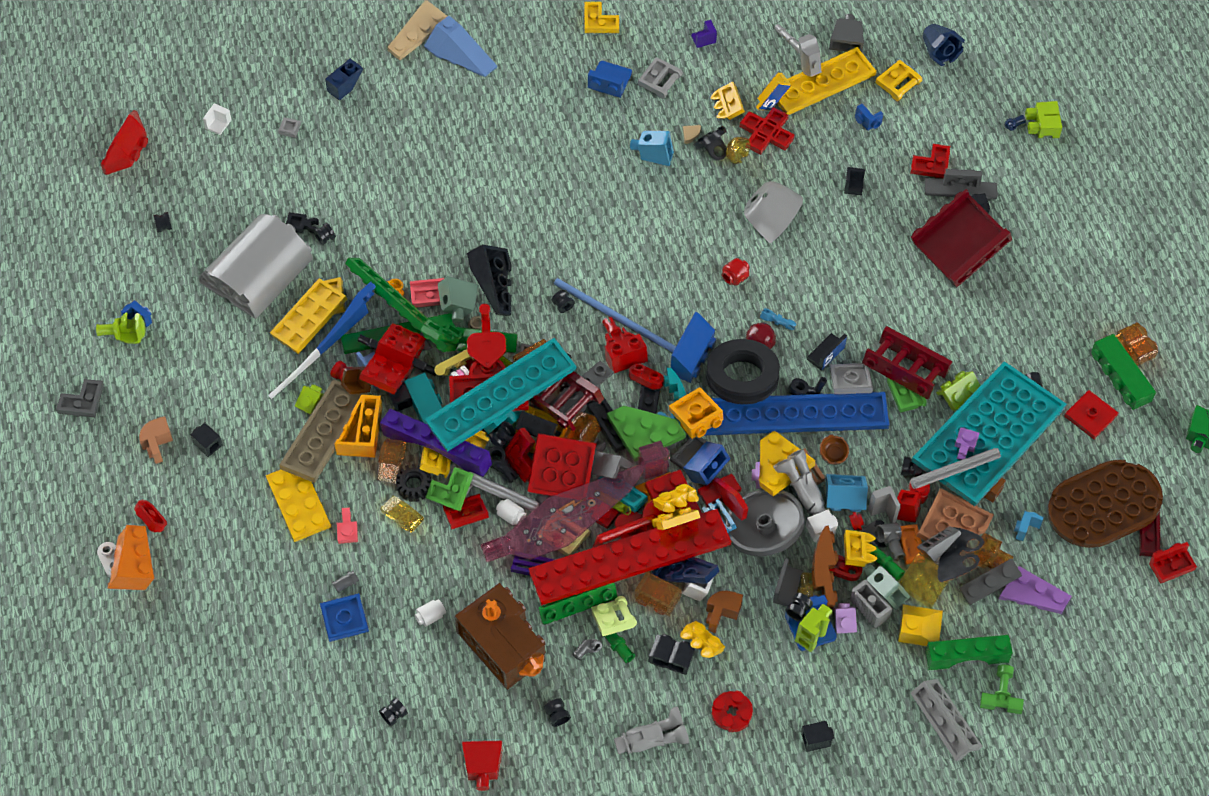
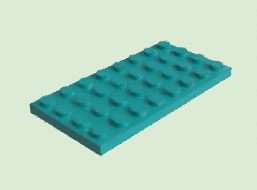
(1007, 414)

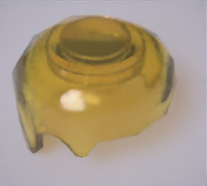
(737, 149)

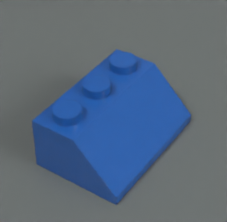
(693, 348)

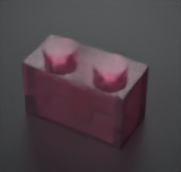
(654, 460)

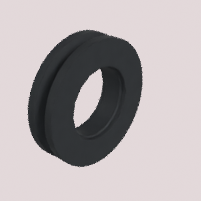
(742, 391)

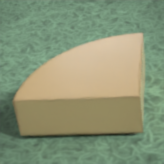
(691, 133)

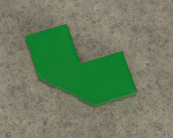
(447, 334)

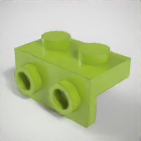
(960, 389)

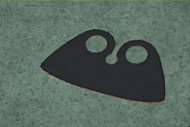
(951, 561)

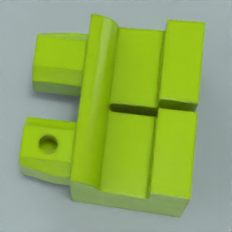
(1046, 119)
(812, 627)

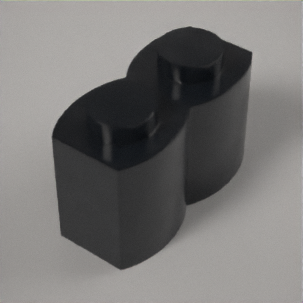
(671, 654)

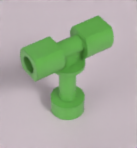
(1002, 697)

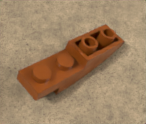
(823, 560)

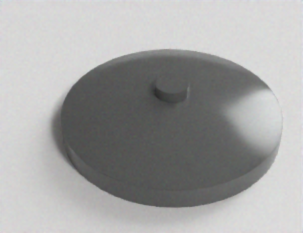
(770, 525)

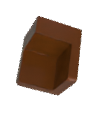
(352, 383)

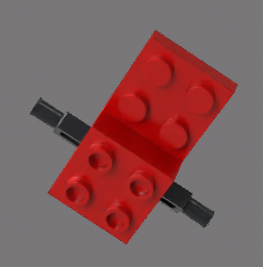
(394, 358)

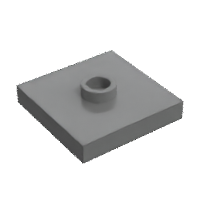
(850, 378)

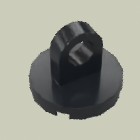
(712, 140)

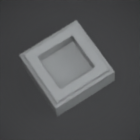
(289, 127)

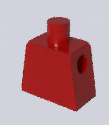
(482, 761)

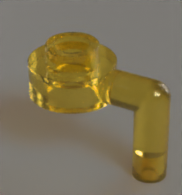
(806, 587)

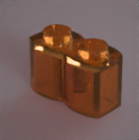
(1137, 343)

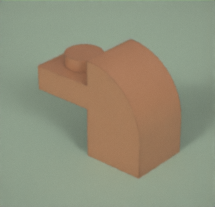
(154, 434)

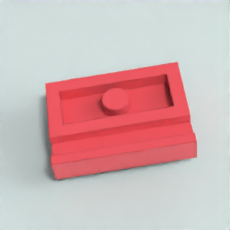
(425, 292)

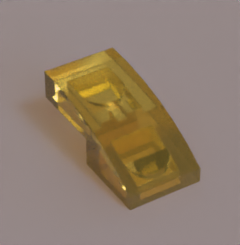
(402, 513)

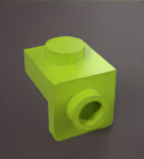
(309, 398)

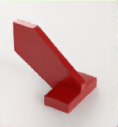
(727, 491)

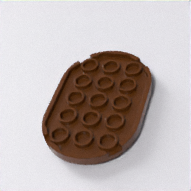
(1104, 503)

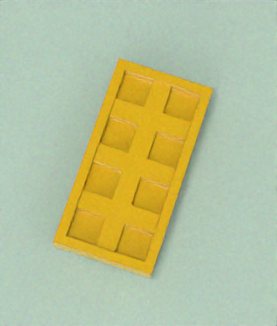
(308, 316)
(298, 504)

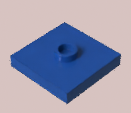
(344, 617)

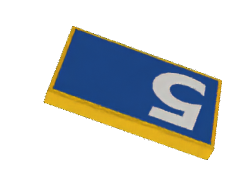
(773, 92)

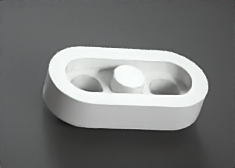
(107, 559)

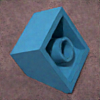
(846, 492)

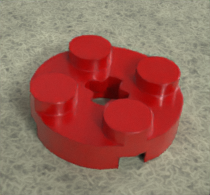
(727, 721)

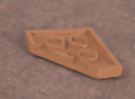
(954, 512)

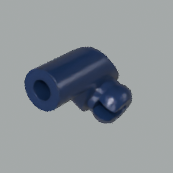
(1012, 123)

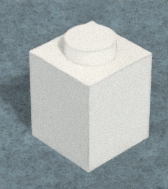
(818, 521)

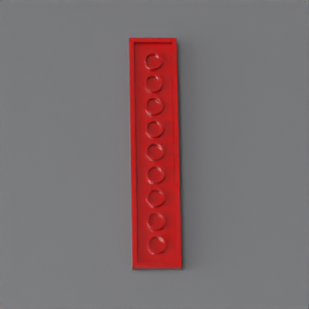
(628, 557)

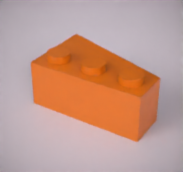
(132, 560)

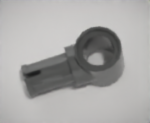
(891, 535)

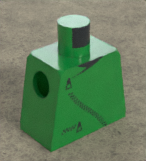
(1199, 429)

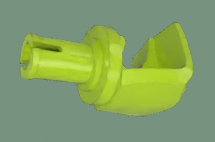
(124, 329)

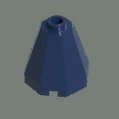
(942, 43)

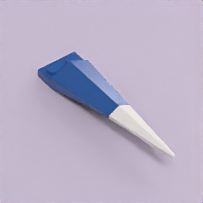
(352, 315)

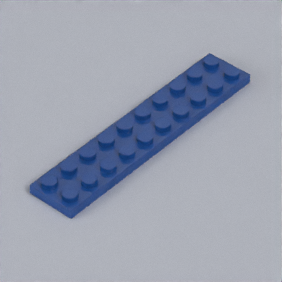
(804, 414)

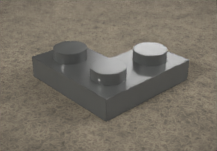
(84, 404)

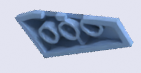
(454, 44)

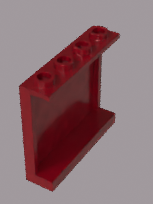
(960, 238)

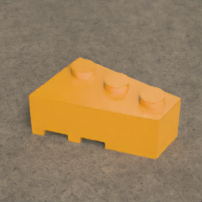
(362, 430)

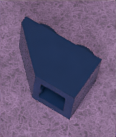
(343, 79)

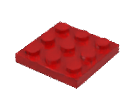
(560, 464)

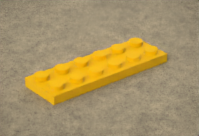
(836, 76)

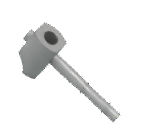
(808, 50)

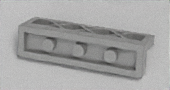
(945, 719)

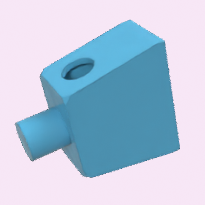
(654, 147)

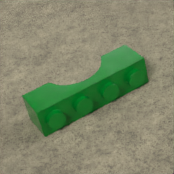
(951, 652)

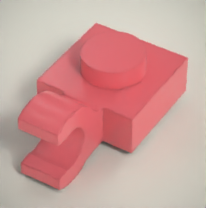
(347, 530)

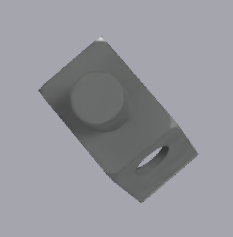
(847, 34)

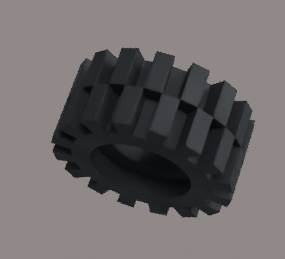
(413, 493)

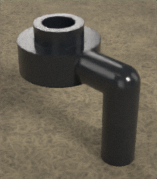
(801, 387)

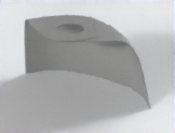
(775, 212)

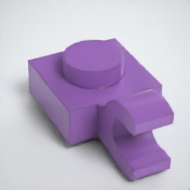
(966, 442)

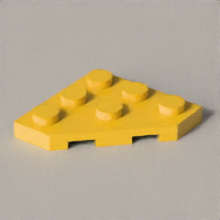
(773, 450)

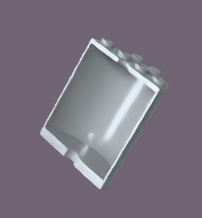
(258, 264)

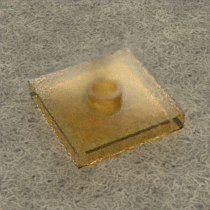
(922, 581)

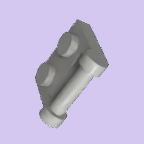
(654, 75)

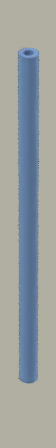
(618, 317)

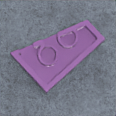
(1035, 592)

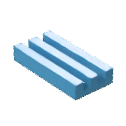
(718, 504)

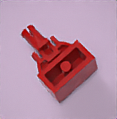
(623, 347)

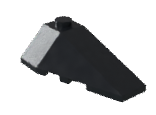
(491, 269)

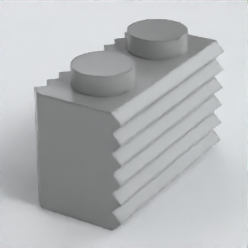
(870, 603)

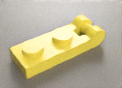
(456, 361)

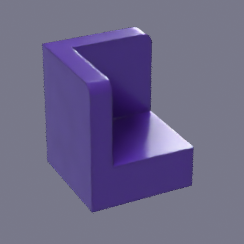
(705, 37)

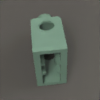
(457, 297)
(886, 586)

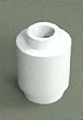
(510, 512)
(430, 612)

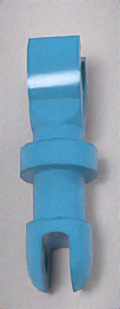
(769, 315)

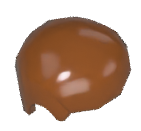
(834, 449)

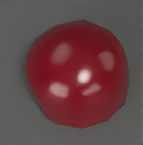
(762, 333)

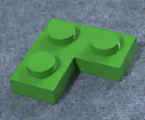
(453, 493)

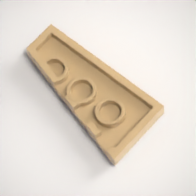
(416, 30)

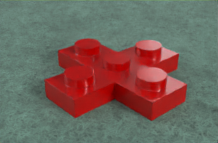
(767, 130)

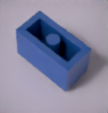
(706, 463)

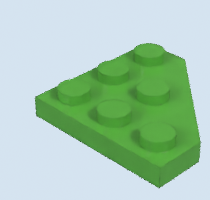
(642, 428)

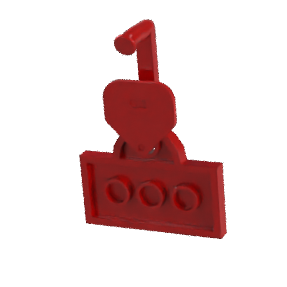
(486, 350)
(636, 523)

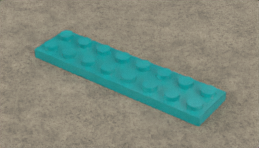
(500, 394)

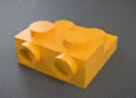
(697, 413)

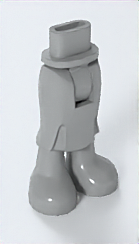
(804, 484)
(651, 735)

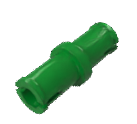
(888, 564)
(618, 644)

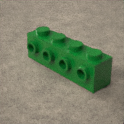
(1123, 372)

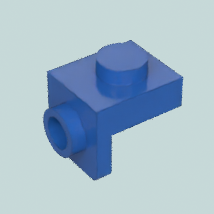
(864, 117)
(134, 308)

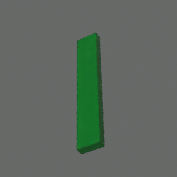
(351, 344)

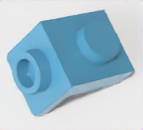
(1028, 519)

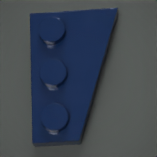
(688, 571)

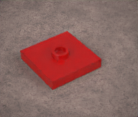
(1091, 414)

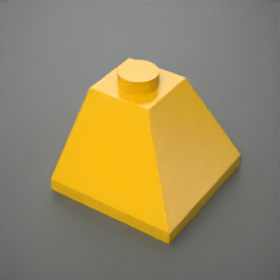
(919, 625)

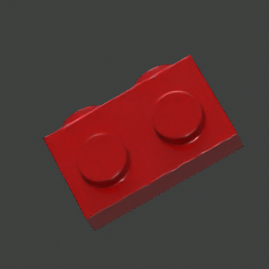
(1172, 562)

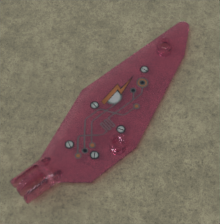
(562, 518)

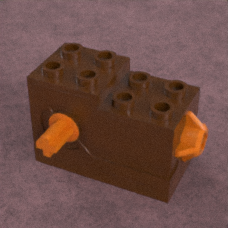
(502, 636)

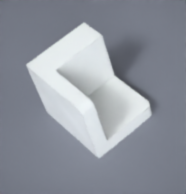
(217, 119)
(697, 590)

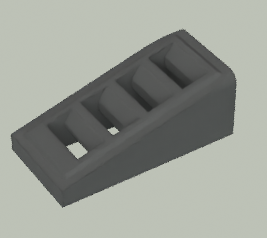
(939, 543)

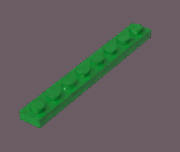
(395, 300)

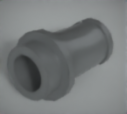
(345, 581)

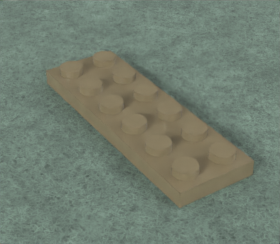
(318, 436)

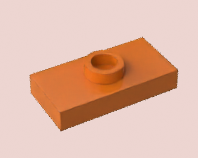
(910, 542)

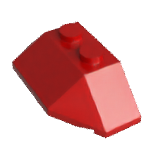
(126, 145)

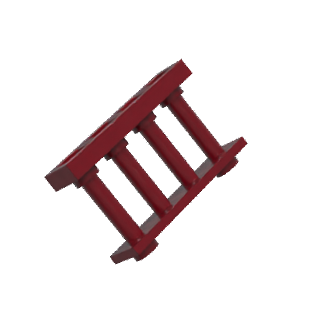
(913, 351)
(577, 384)

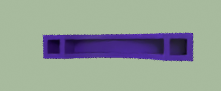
(465, 455)

